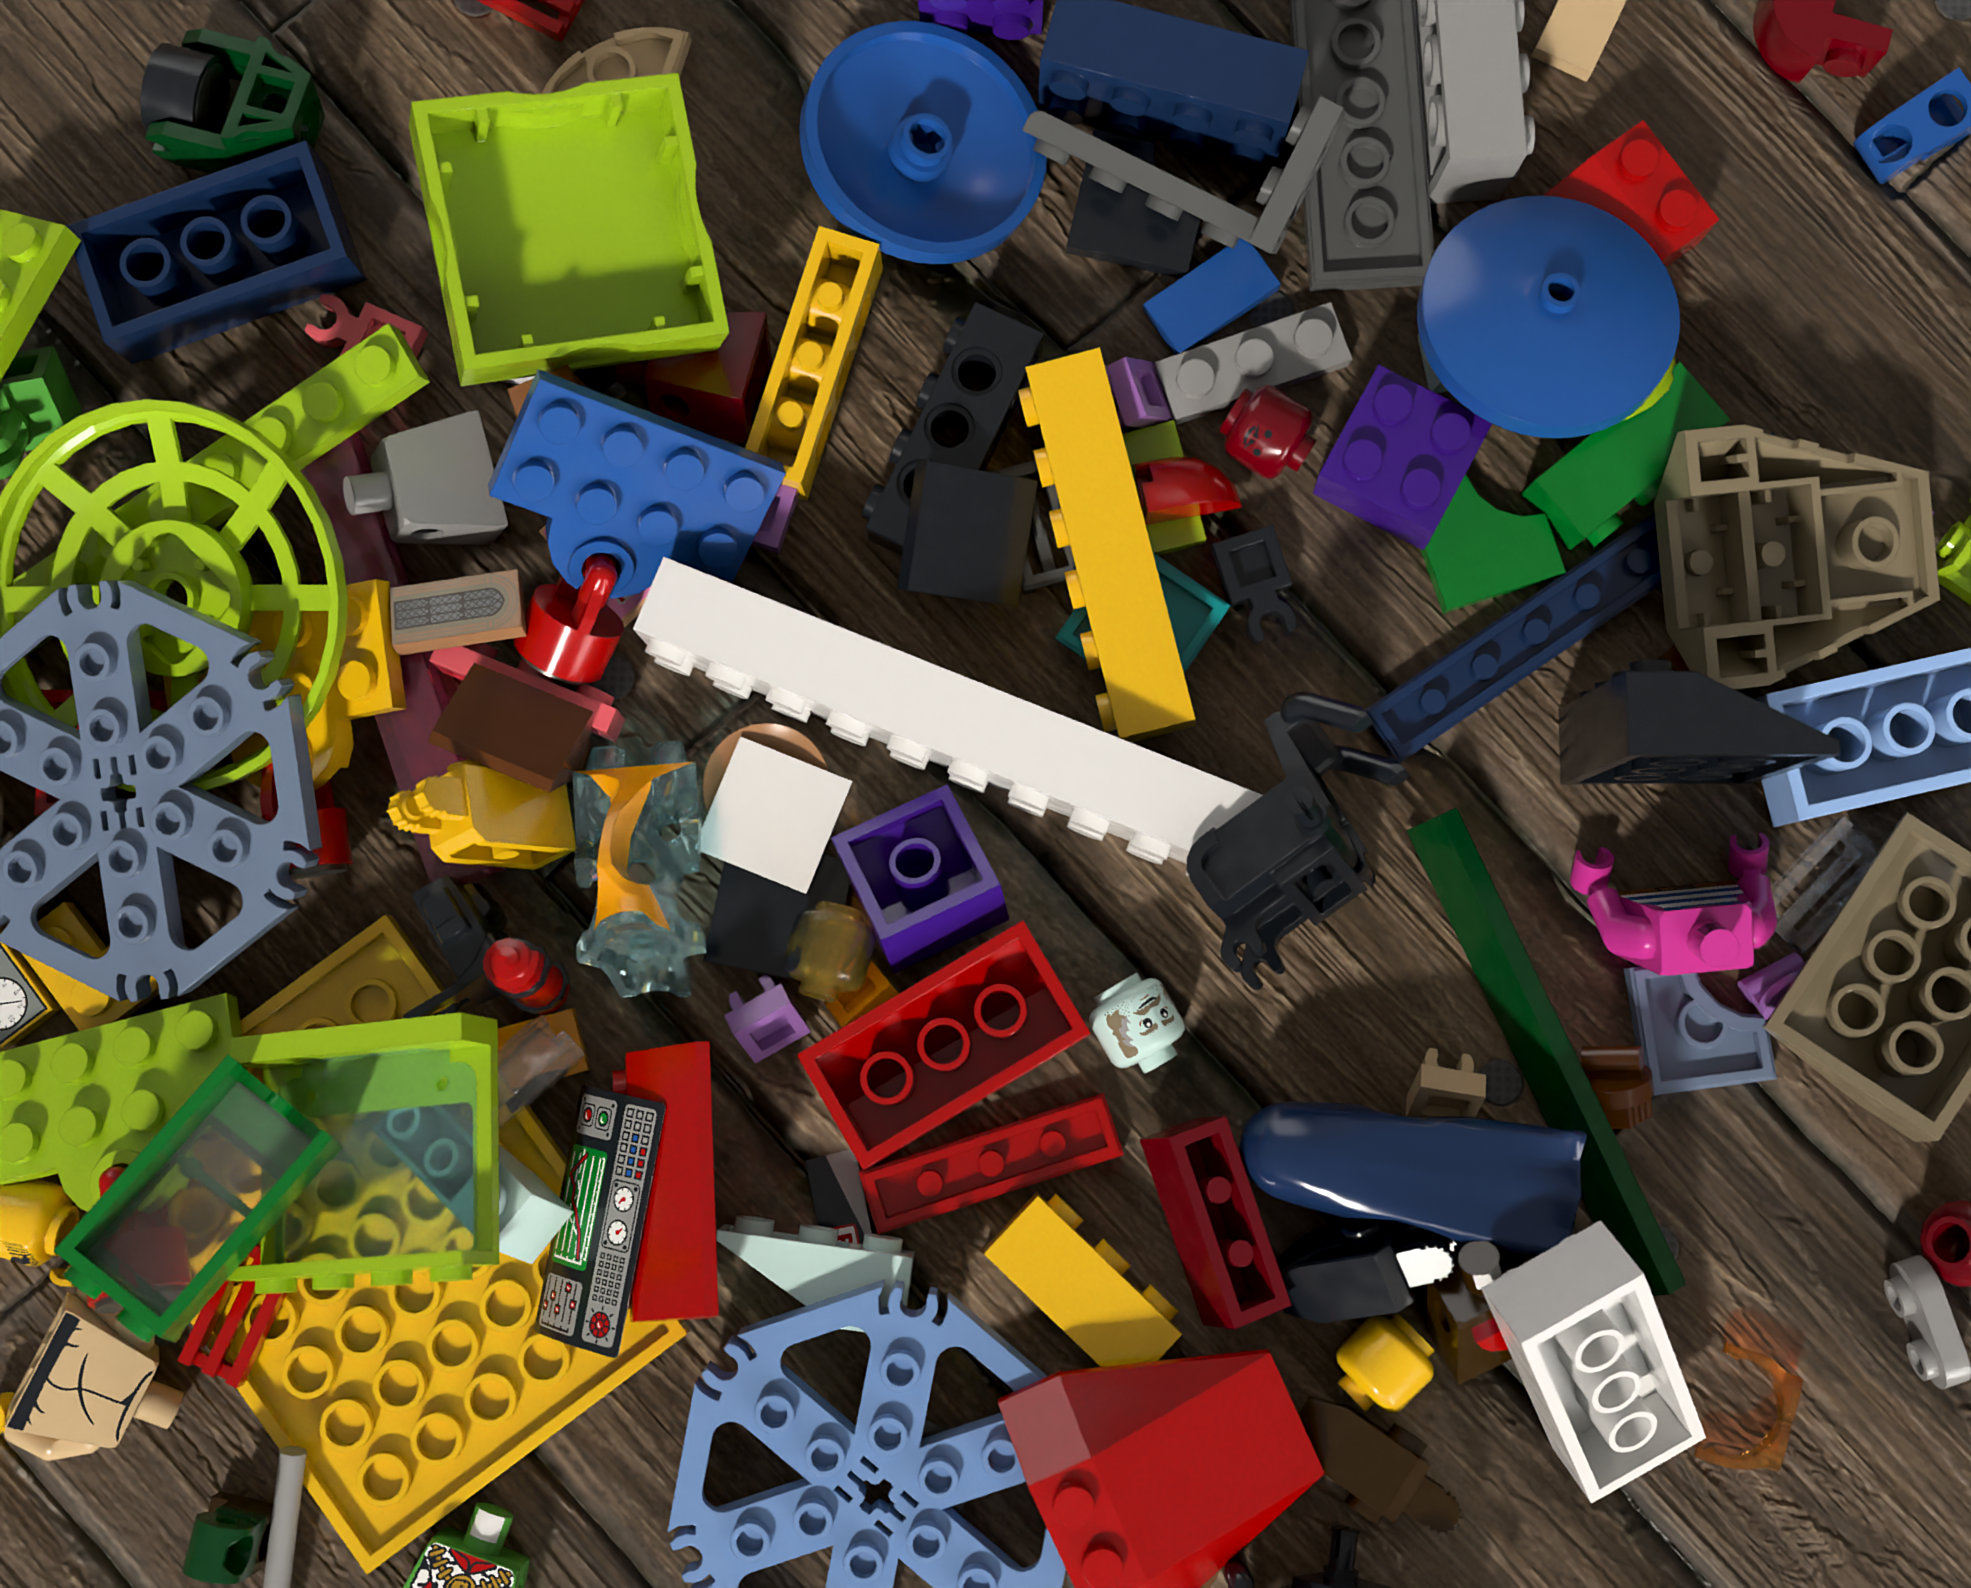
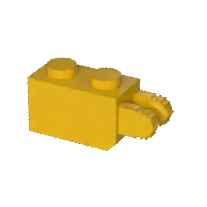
(487, 818)

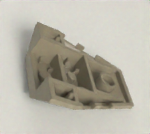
(1786, 550)

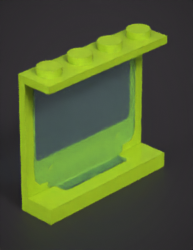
(416, 1156)

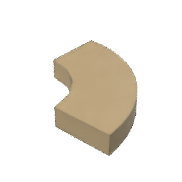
(627, 55)

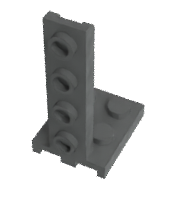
(1280, 193)

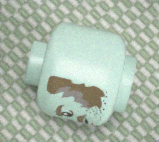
(1137, 1023)

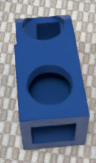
(1918, 128)

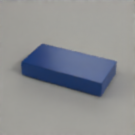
(1211, 297)

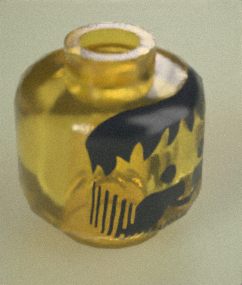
(829, 951)

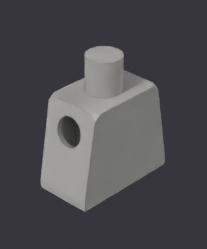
(432, 484)

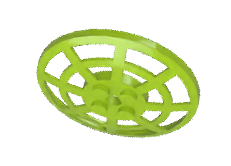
(176, 550)

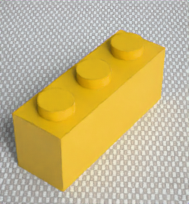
(1082, 1285)

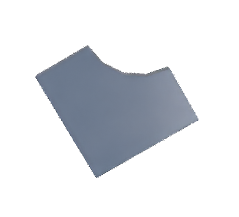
(1692, 1037)

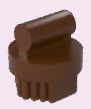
(1620, 1083)

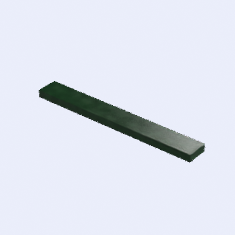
(1541, 1042)

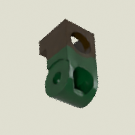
(229, 1540)

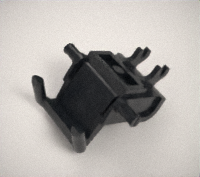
(1292, 847)

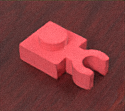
(352, 330)

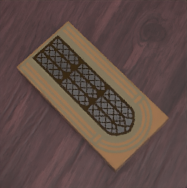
(457, 612)

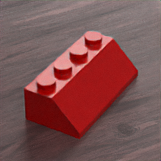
(943, 1045)
(678, 1239)

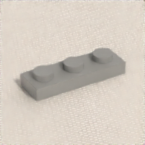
(1270, 354)

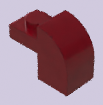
(1807, 33)

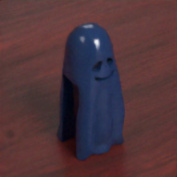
(1435, 1173)

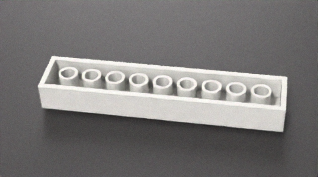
(932, 715)

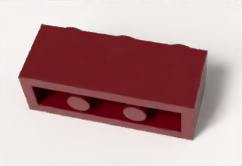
(1215, 1222)

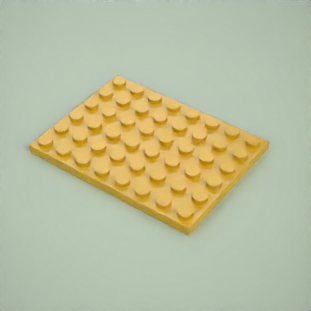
(423, 1384)

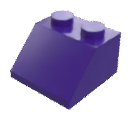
(921, 878)

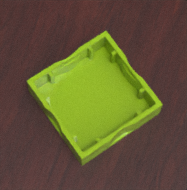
(567, 227)

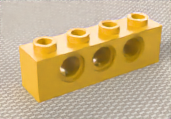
(816, 355)

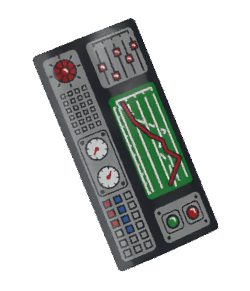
(598, 1246)

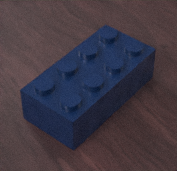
(1170, 80)
(216, 253)

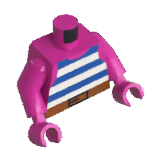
(1684, 925)

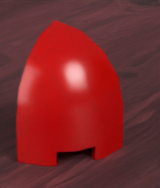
(1182, 489)

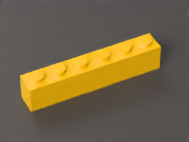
(1109, 547)

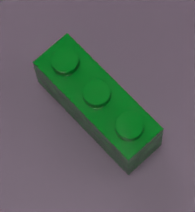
(1619, 464)

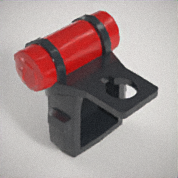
(482, 956)

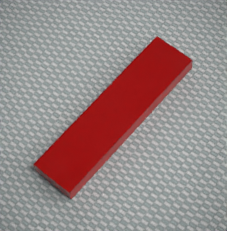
(990, 1163)

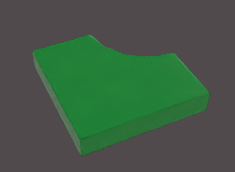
(1487, 551)

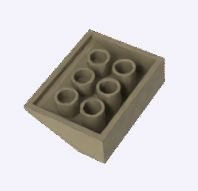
(1890, 987)

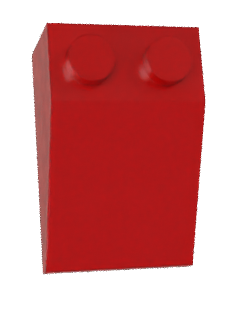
(1645, 190)

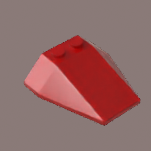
(1160, 1464)

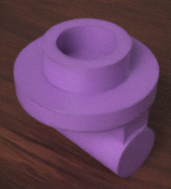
(1769, 984)

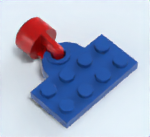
(616, 502)

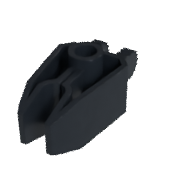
(1361, 1268)

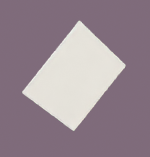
(773, 814)

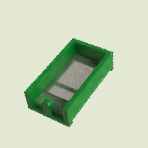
(195, 1202)

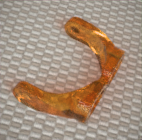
(1772, 1448)

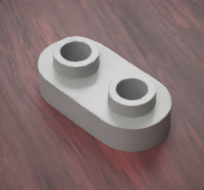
(1936, 1342)

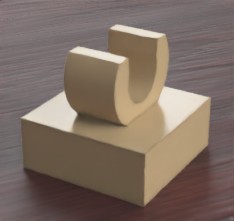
(1446, 1090)

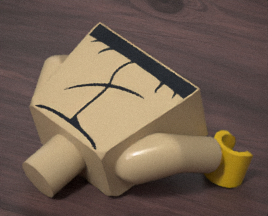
(85, 1385)

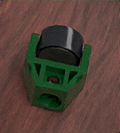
(189, 93)

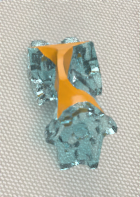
(635, 925)

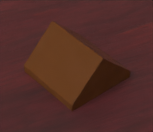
(515, 729)

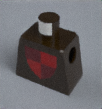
(1459, 1313)

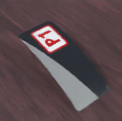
(839, 1195)

